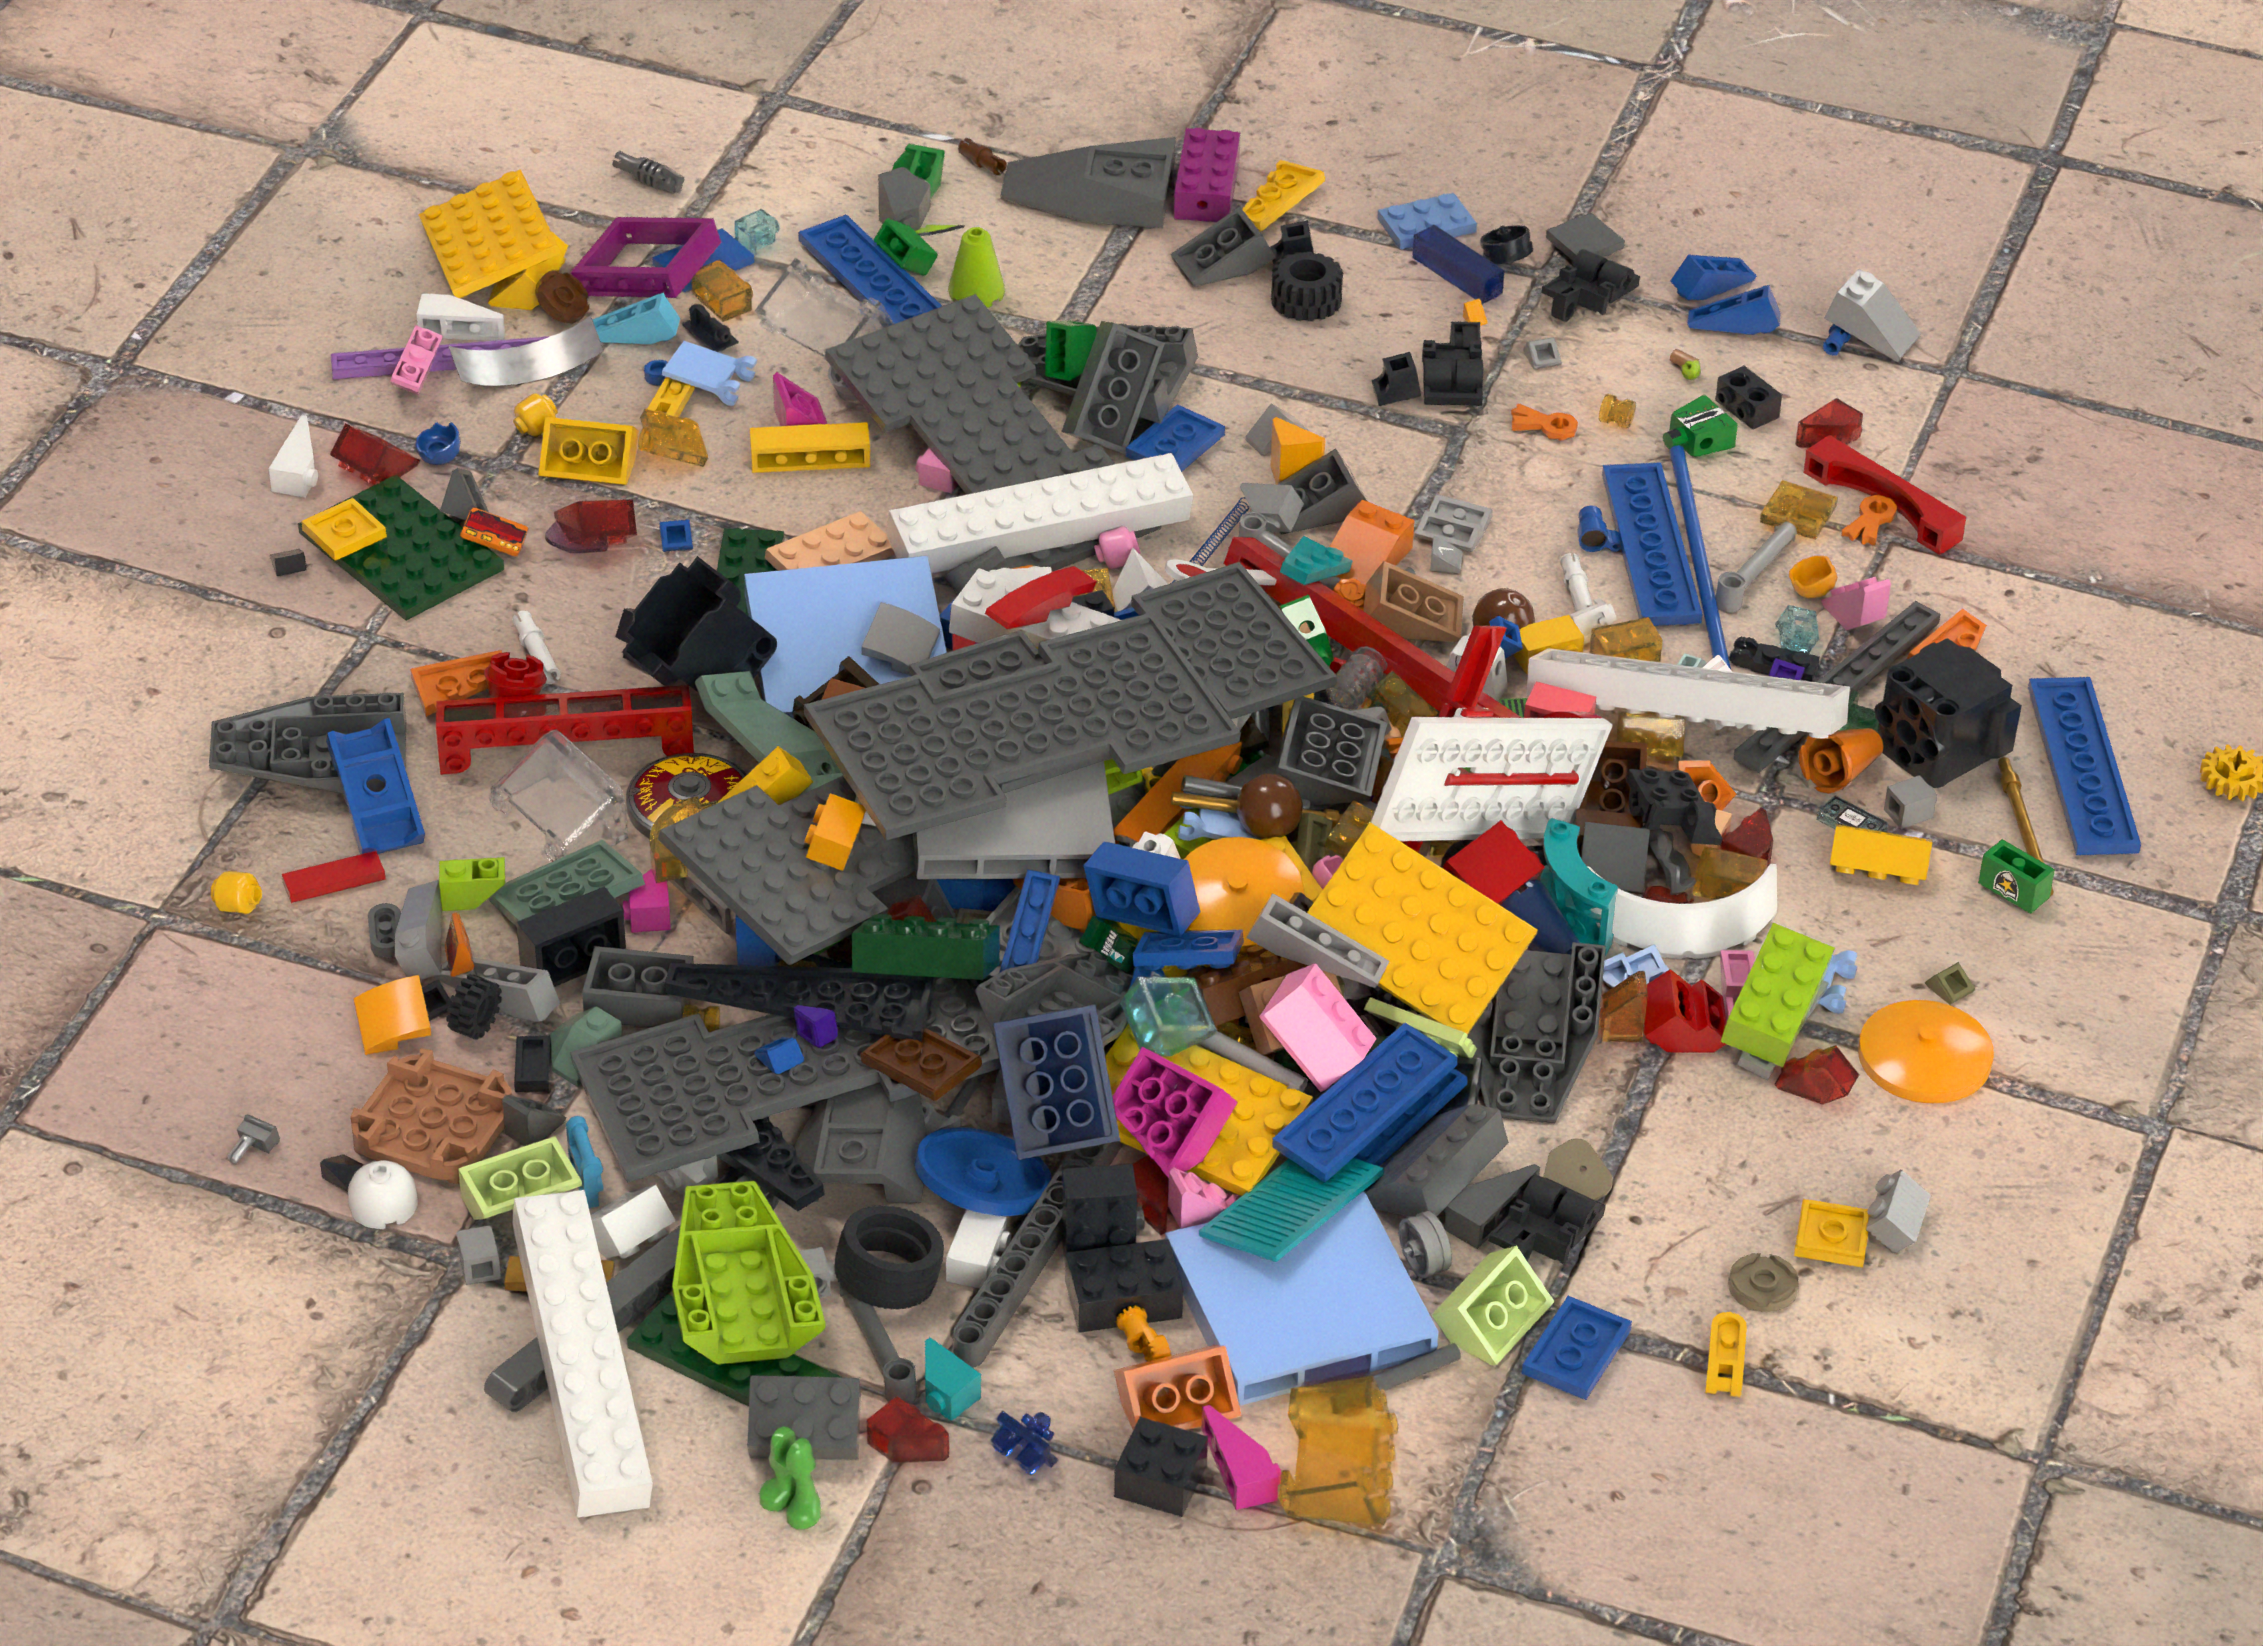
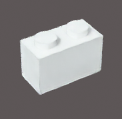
(976, 1248)

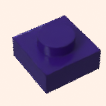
(1786, 670)

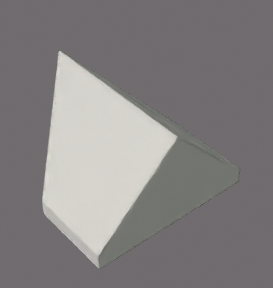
(1135, 578)

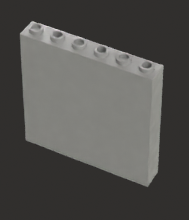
(1041, 829)

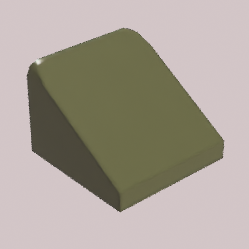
(1951, 984)

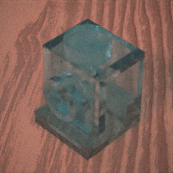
(756, 230)
(1794, 636)

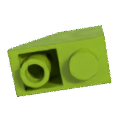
(469, 882)

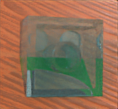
(1167, 1014)

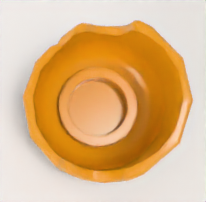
(1813, 576)

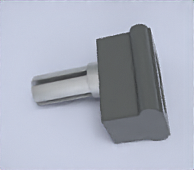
(256, 1134)

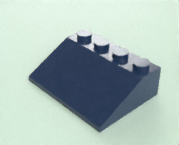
(1056, 1081)

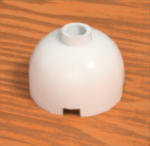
(382, 1194)

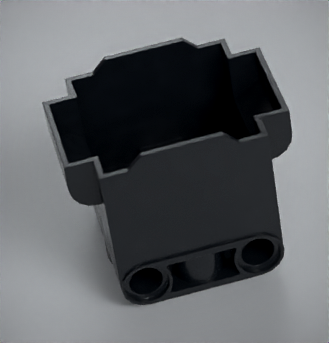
(695, 629)
(1946, 713)

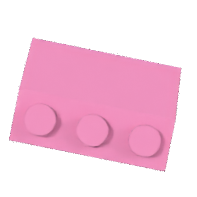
(1317, 1026)

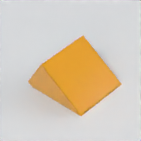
(1474, 312)

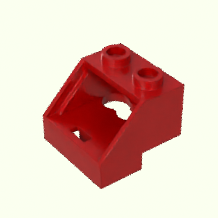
(1667, 1026)

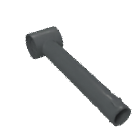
(897, 1372)

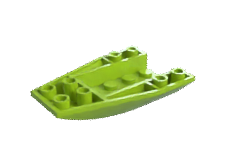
(741, 1278)

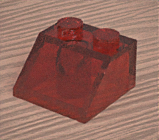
(371, 455)
(598, 521)

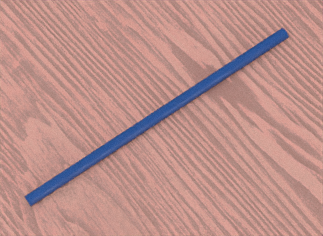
(1698, 554)

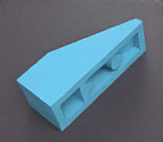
(639, 323)

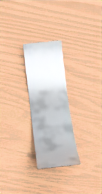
(529, 361)

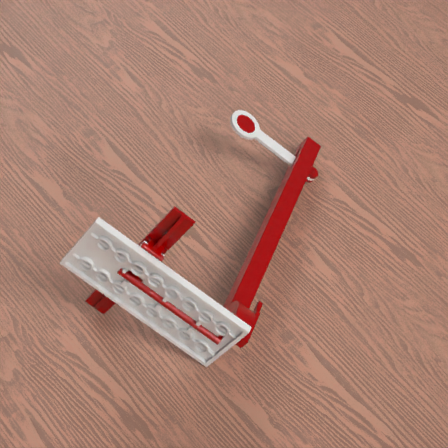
(1519, 765)

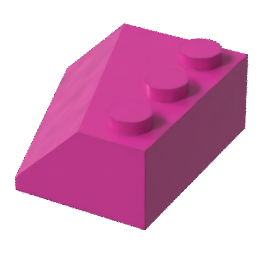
(1171, 1111)

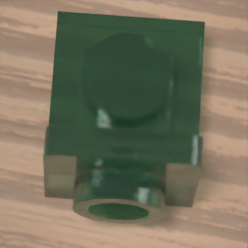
(1859, 716)

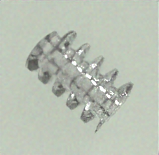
(1357, 678)

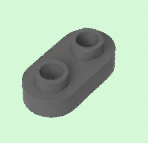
(382, 928)

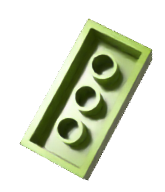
(1777, 994)

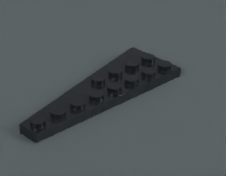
(860, 1000)
(776, 1167)

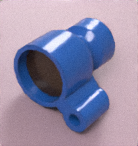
(1594, 533)

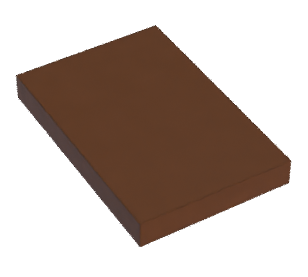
(924, 1066)

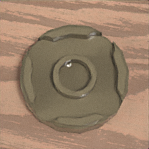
(1763, 1282)

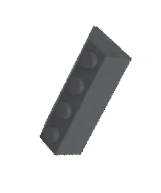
(1113, 387)

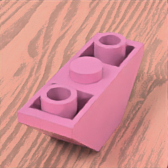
(416, 360)
(1859, 602)
(1194, 1200)

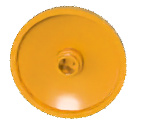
(1236, 881)
(1925, 1051)

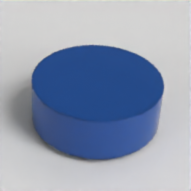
(653, 372)

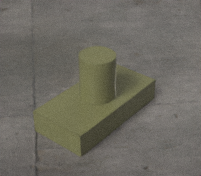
(1312, 838)

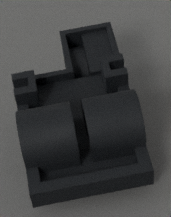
(1589, 283)
(1455, 368)
(1672, 800)
(1547, 1220)

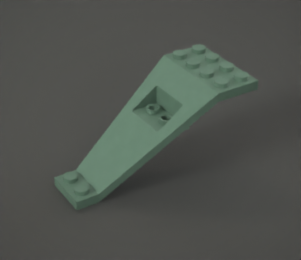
(761, 727)

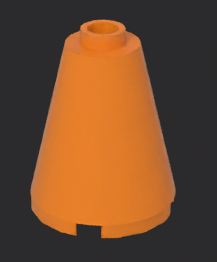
(1839, 758)

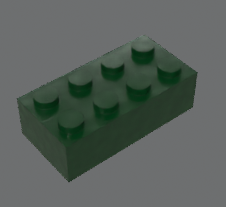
(926, 947)

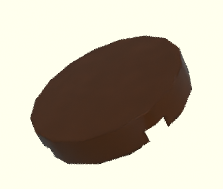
(562, 297)

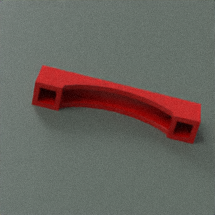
(1838, 464)

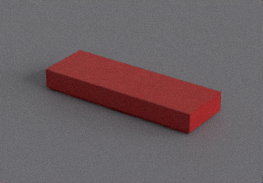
(333, 876)

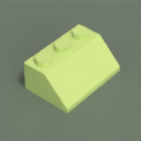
(528, 1171)
(1494, 1306)

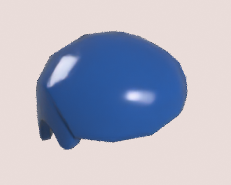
(438, 444)

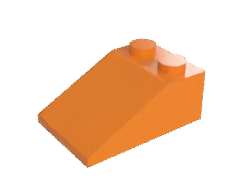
(1373, 536)

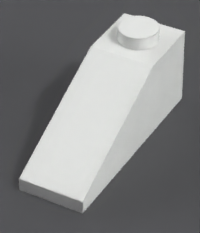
(459, 318)
(293, 467)

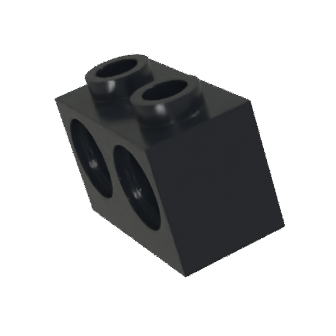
(1748, 397)

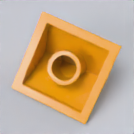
(1293, 449)

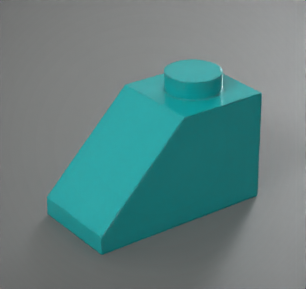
(949, 1381)

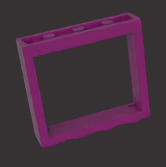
(599, 279)

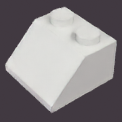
(630, 1221)

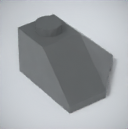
(903, 197)

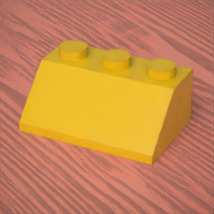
(519, 289)
(588, 451)
(1880, 854)

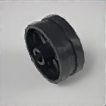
(1506, 244)

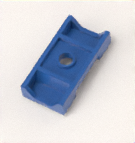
(383, 818)

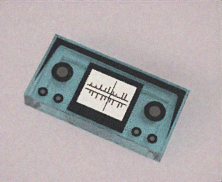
(1844, 813)

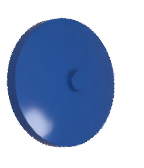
(980, 1171)

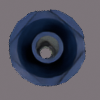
(1541, 912)

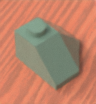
(578, 1032)

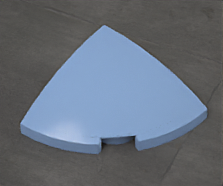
(1621, 967)

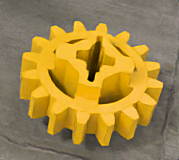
(2233, 772)

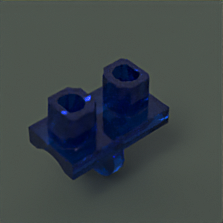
(1035, 1450)

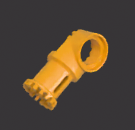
(1140, 1336)

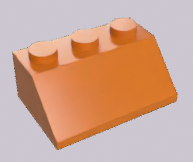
(1178, 1387)

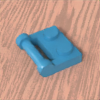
(583, 1159)

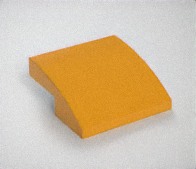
(392, 1014)

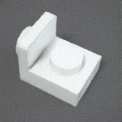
(1594, 617)

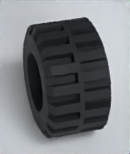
(1306, 286)

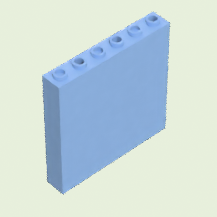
(825, 617)
(1316, 1306)

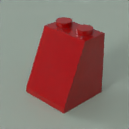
(1495, 864)

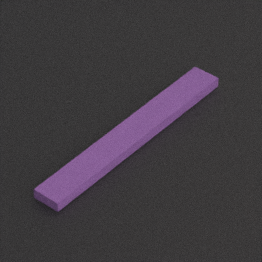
(385, 361)

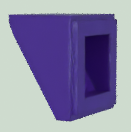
(816, 1024)

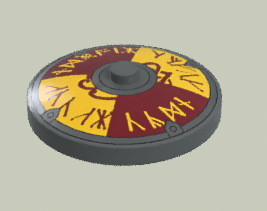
(677, 779)

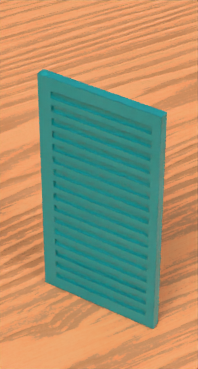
(1287, 1208)

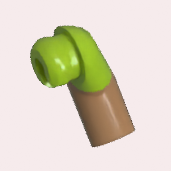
(1689, 364)

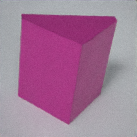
(794, 404)

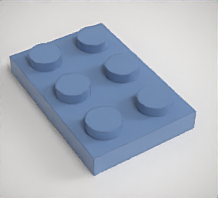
(1411, 218)

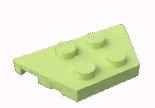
(1446, 1036)

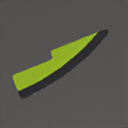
(937, 229)

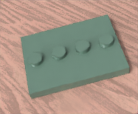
(565, 880)

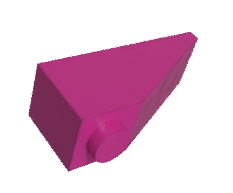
(1241, 1461)

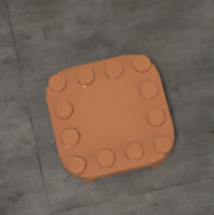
(430, 1116)

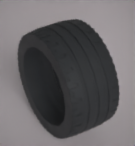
(884, 1282)

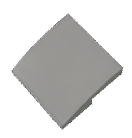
(1455, 522)
(899, 637)

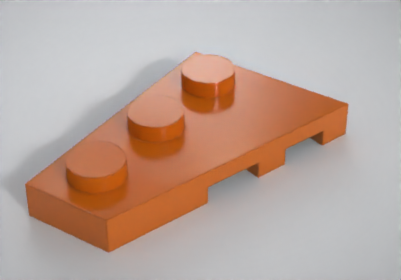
(1961, 629)
(450, 680)

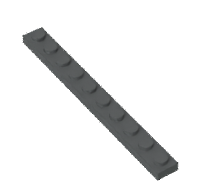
(1853, 671)

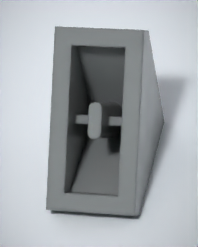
(1261, 433)

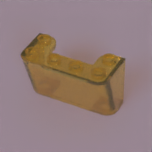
(1341, 1452)

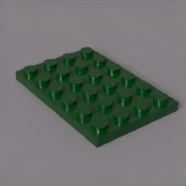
(420, 557)

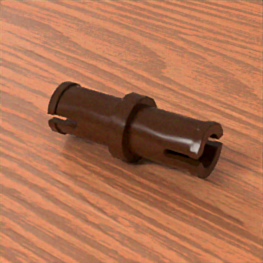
(982, 156)

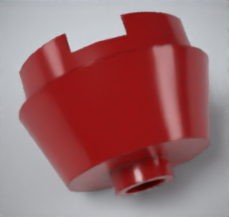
(514, 676)

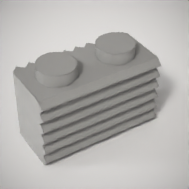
(1897, 1211)

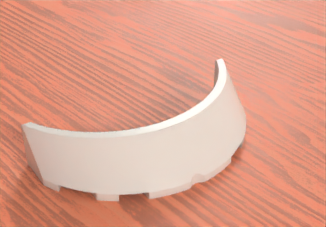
(1695, 928)

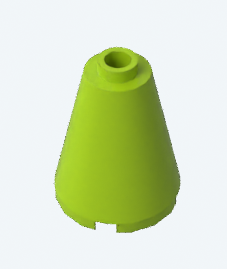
(976, 269)

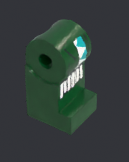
(1111, 942)

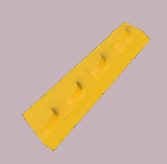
(1281, 192)

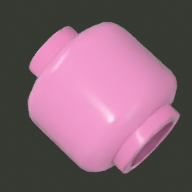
(1116, 546)

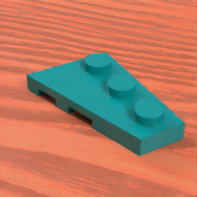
(1314, 562)

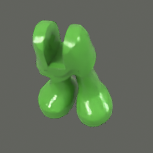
(793, 1480)

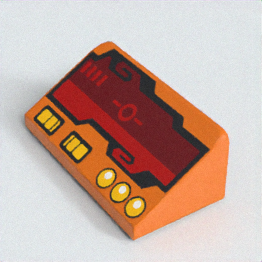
(494, 532)
(458, 948)

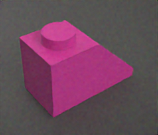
(648, 906)

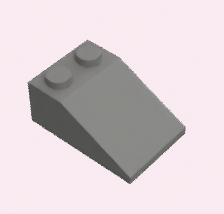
(1873, 315)

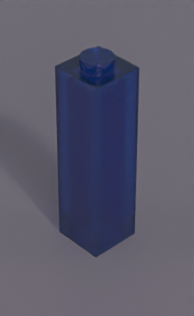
(1458, 264)

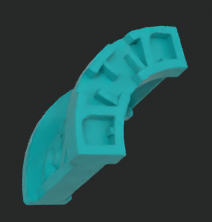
(1576, 886)

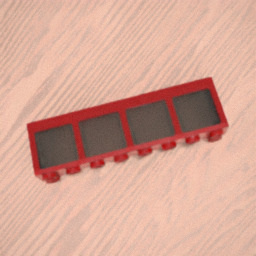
(577, 715)

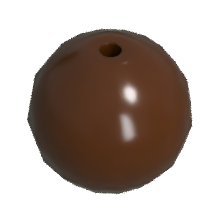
(1506, 604)
(1269, 806)

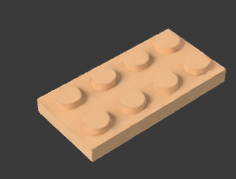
(840, 542)

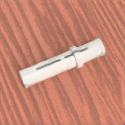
(1576, 581)
(532, 639)

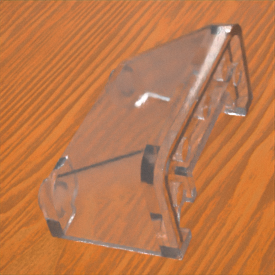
(816, 313)
(563, 796)

